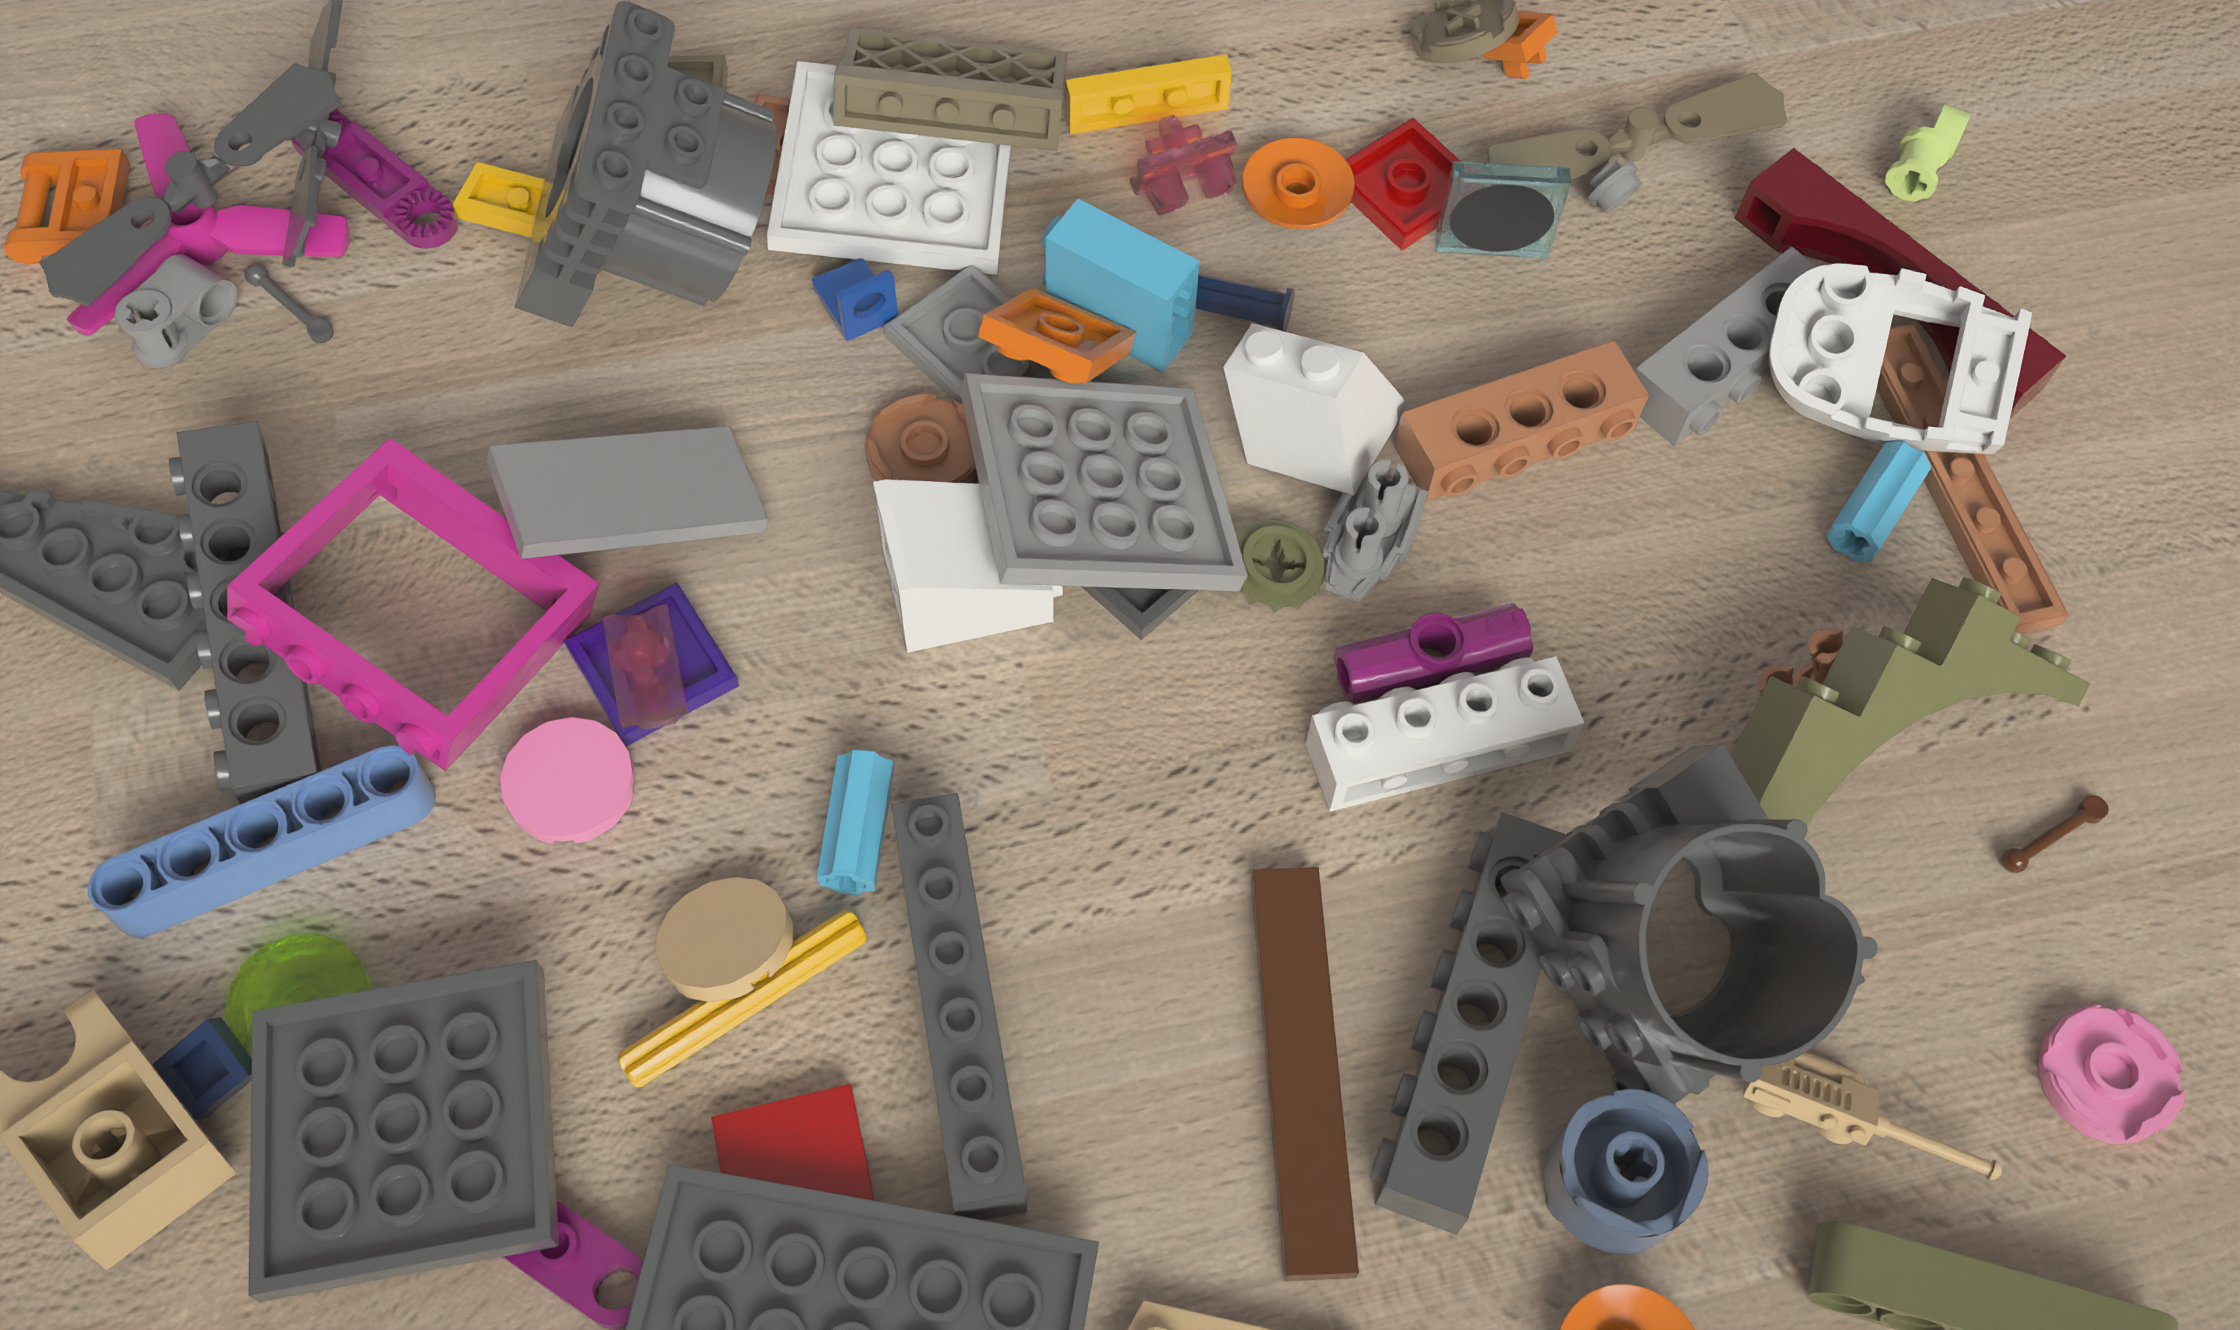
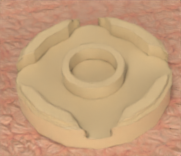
(724, 938)

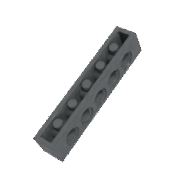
(238, 462)
(959, 1010)
(1444, 1187)

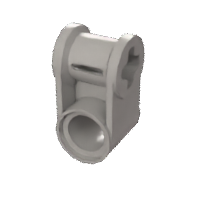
(178, 303)

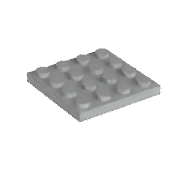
(1099, 485)

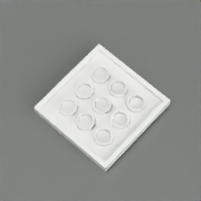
(882, 190)

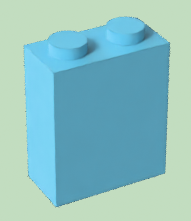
(1123, 278)

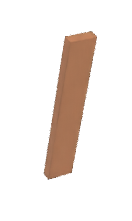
(1968, 490)

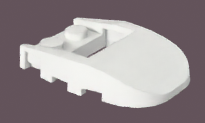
(1834, 341)

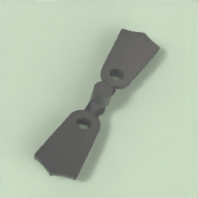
(313, 141)
(112, 247)

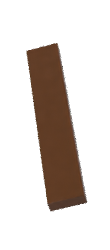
(1303, 1077)

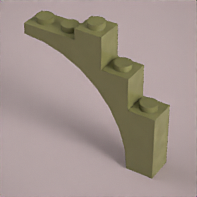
(1952, 651)

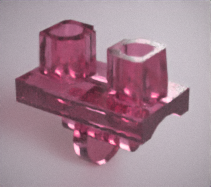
(1181, 155)
(645, 668)

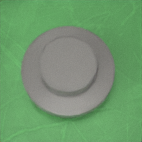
(1614, 185)

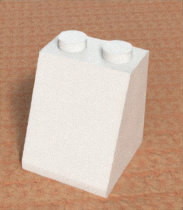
(1310, 407)
(946, 566)

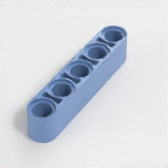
(232, 837)

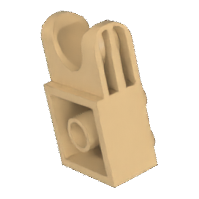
(108, 1140)

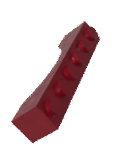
(1820, 218)

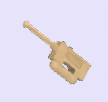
(1842, 1107)

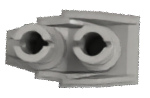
(1371, 530)

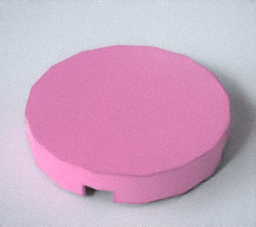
(568, 780)
(2111, 1074)

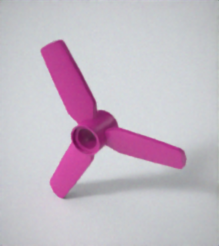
(204, 232)

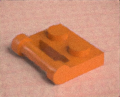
(87, 192)

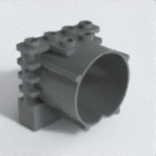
(646, 177)
(1790, 949)

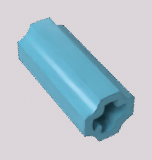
(1878, 501)
(856, 822)

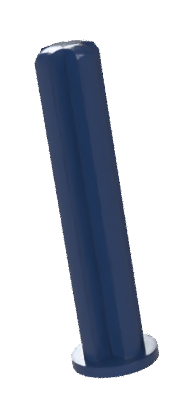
(1245, 301)

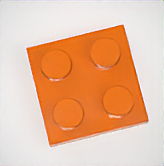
(1056, 335)

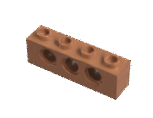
(1560, 402)

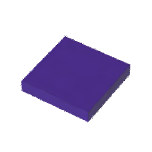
(701, 662)

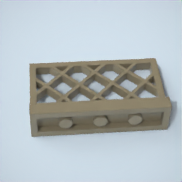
(937, 105)

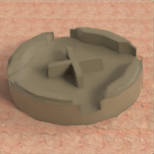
(1463, 29)

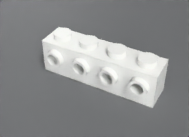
(1442, 732)

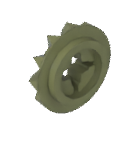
(1295, 552)

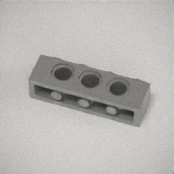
(1717, 355)

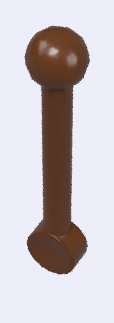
(2090, 810)

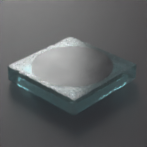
(1502, 209)

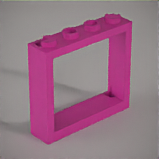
(360, 685)

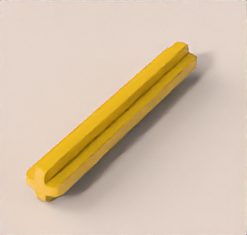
(709, 1020)

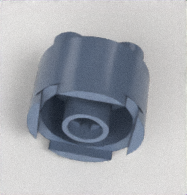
(1663, 1174)

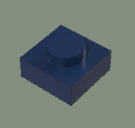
(206, 1067)

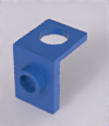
(857, 297)

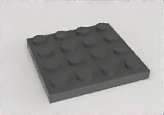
(400, 1131)

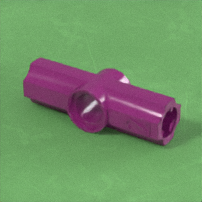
(1467, 642)

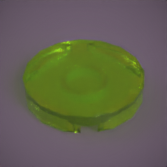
(289, 973)

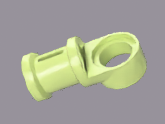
(1923, 153)

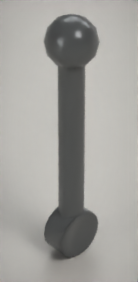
(317, 328)

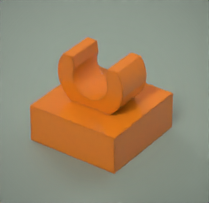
(1525, 44)

